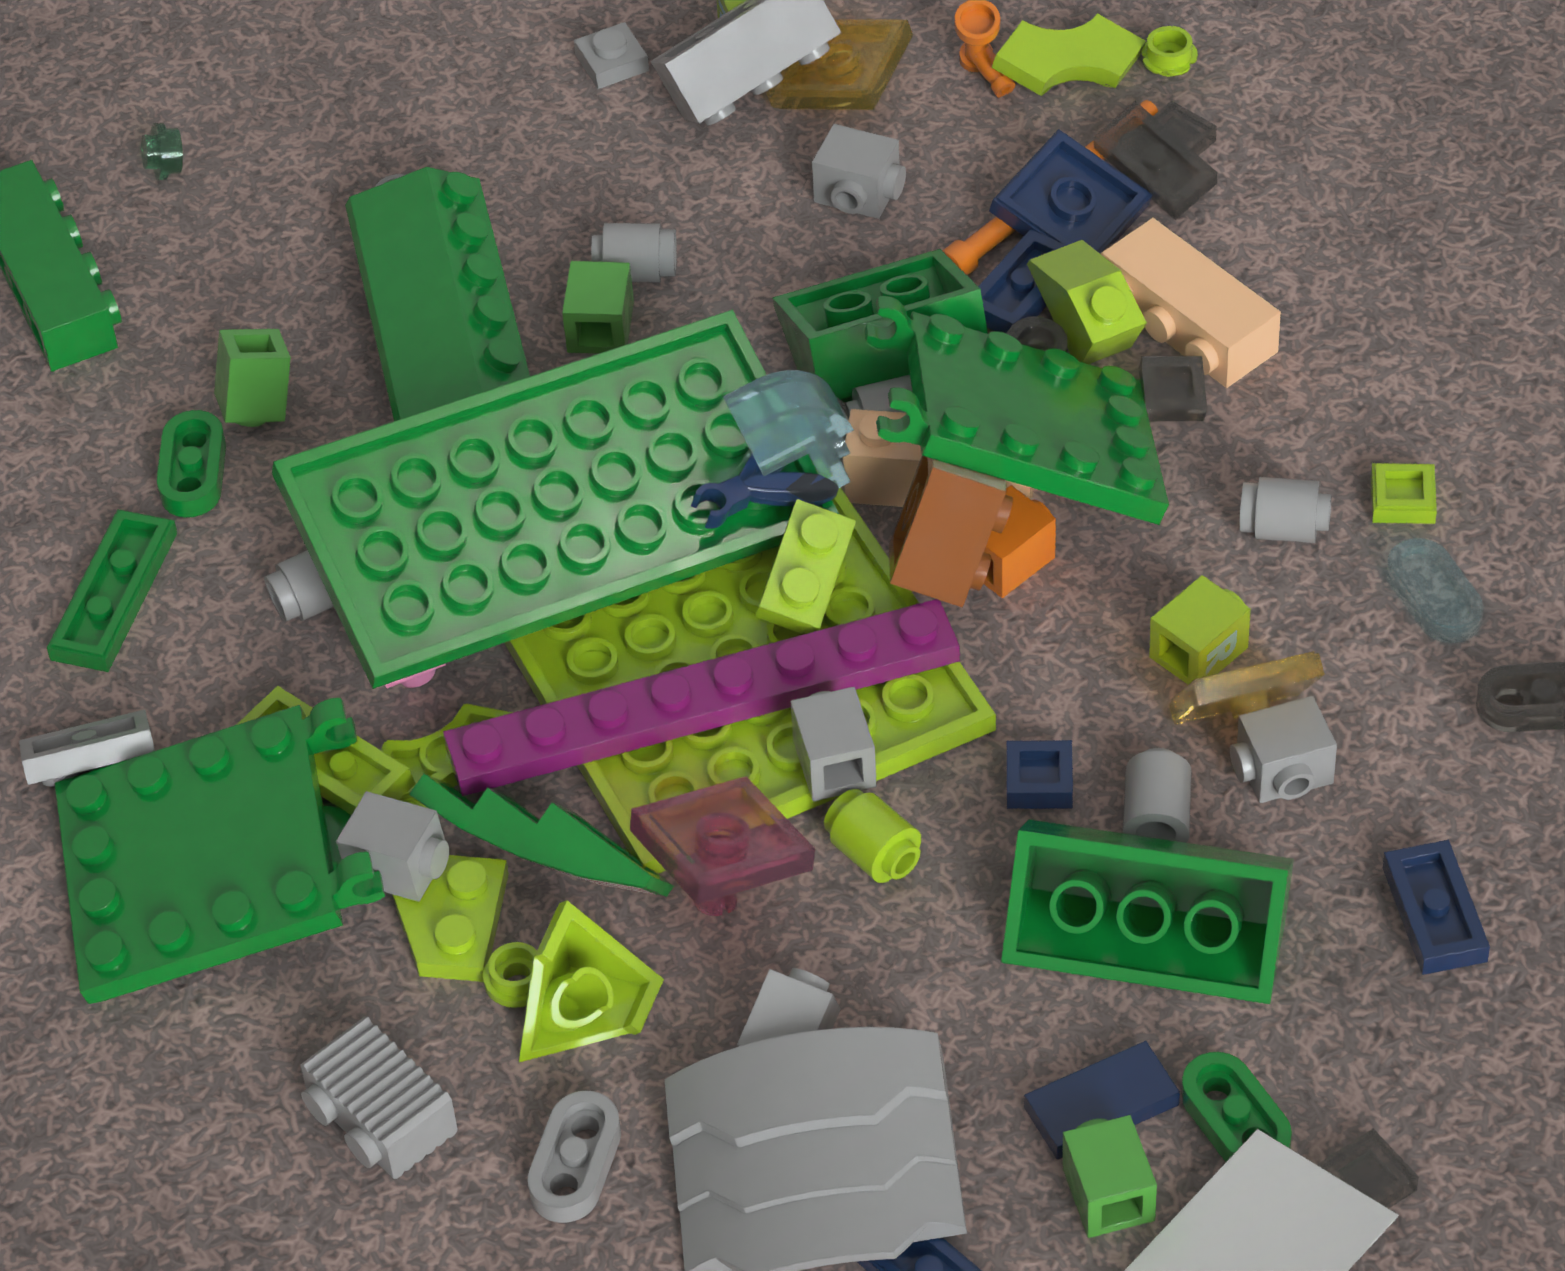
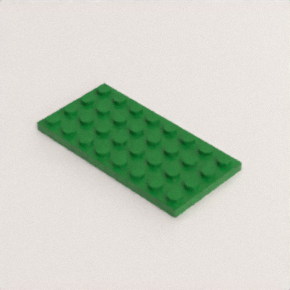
(532, 499)

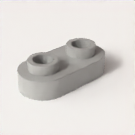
(574, 1161)

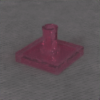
(721, 842)

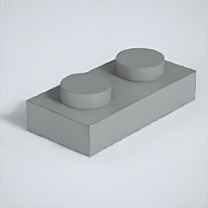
(85, 747)

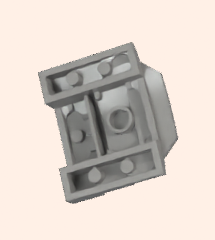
(814, 1150)

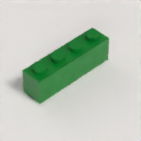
(49, 274)

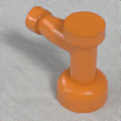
(978, 25)

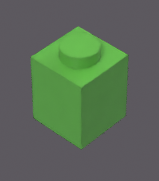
(597, 306)
(252, 376)
(1109, 1175)

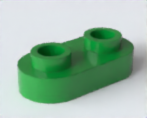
(188, 475)
(1234, 1119)

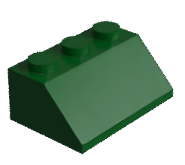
(829, 319)

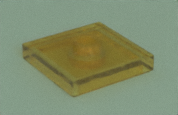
(851, 71)
(1246, 688)

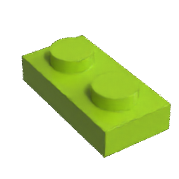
(805, 568)

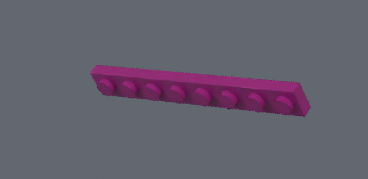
(699, 696)

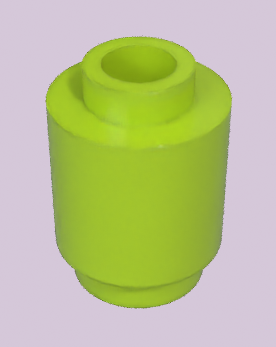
(873, 835)

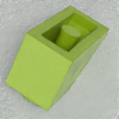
(1088, 301)

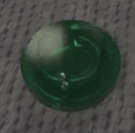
(162, 151)

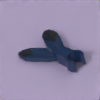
(773, 489)

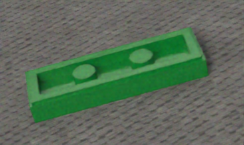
(112, 590)

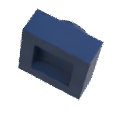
(1039, 774)

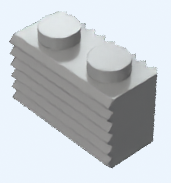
(378, 1098)

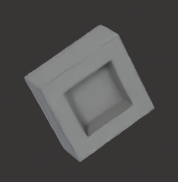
(611, 55)

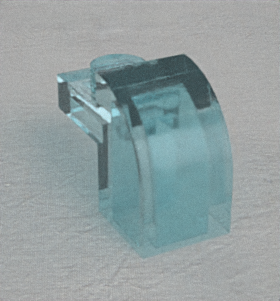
(792, 417)

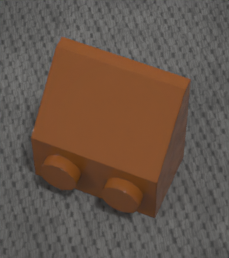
(946, 529)

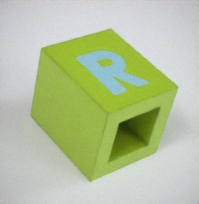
(1199, 631)

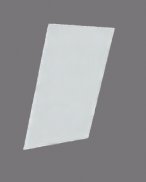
(1268, 1215)

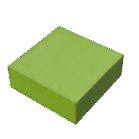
(1403, 493)

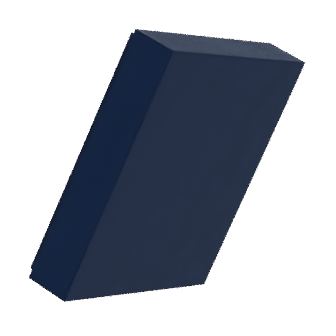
(1071, 196)

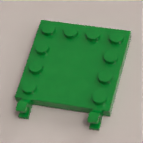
(1022, 413)
(205, 852)

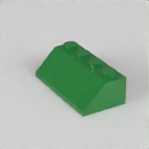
(1147, 910)

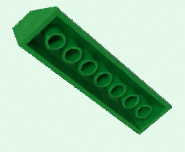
(435, 290)

